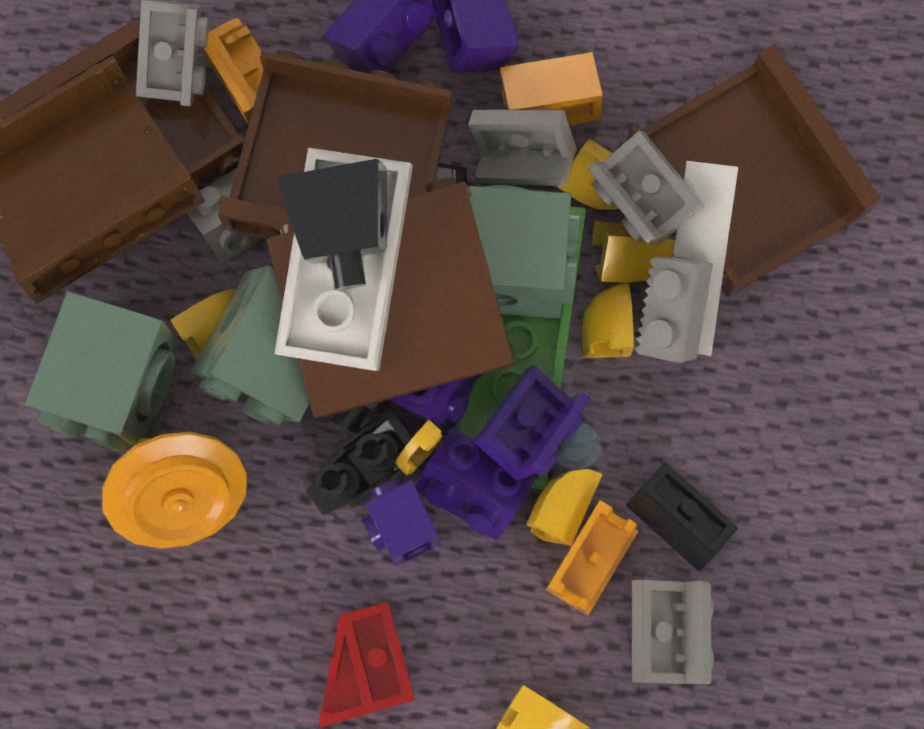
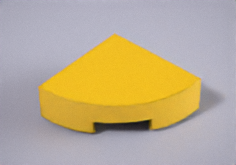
(419, 448)

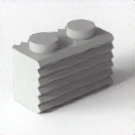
(674, 308)

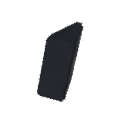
(682, 516)

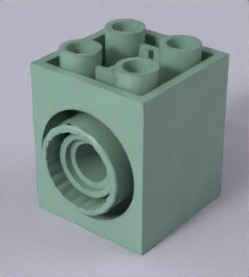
(527, 247)
(241, 356)
(103, 373)

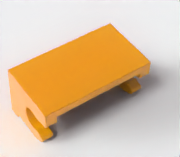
(236, 63)
(555, 84)
(593, 558)

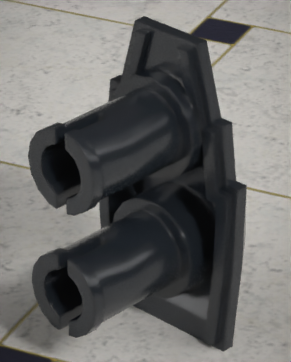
(360, 464)

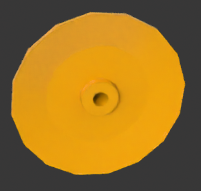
(174, 490)

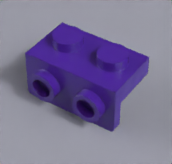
(531, 425)
(472, 485)

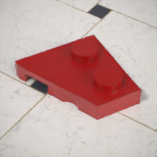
(365, 667)

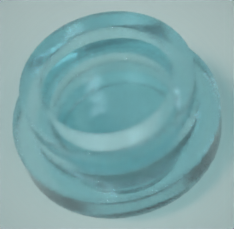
(580, 449)

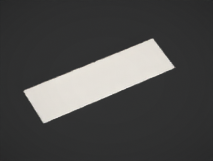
(707, 232)

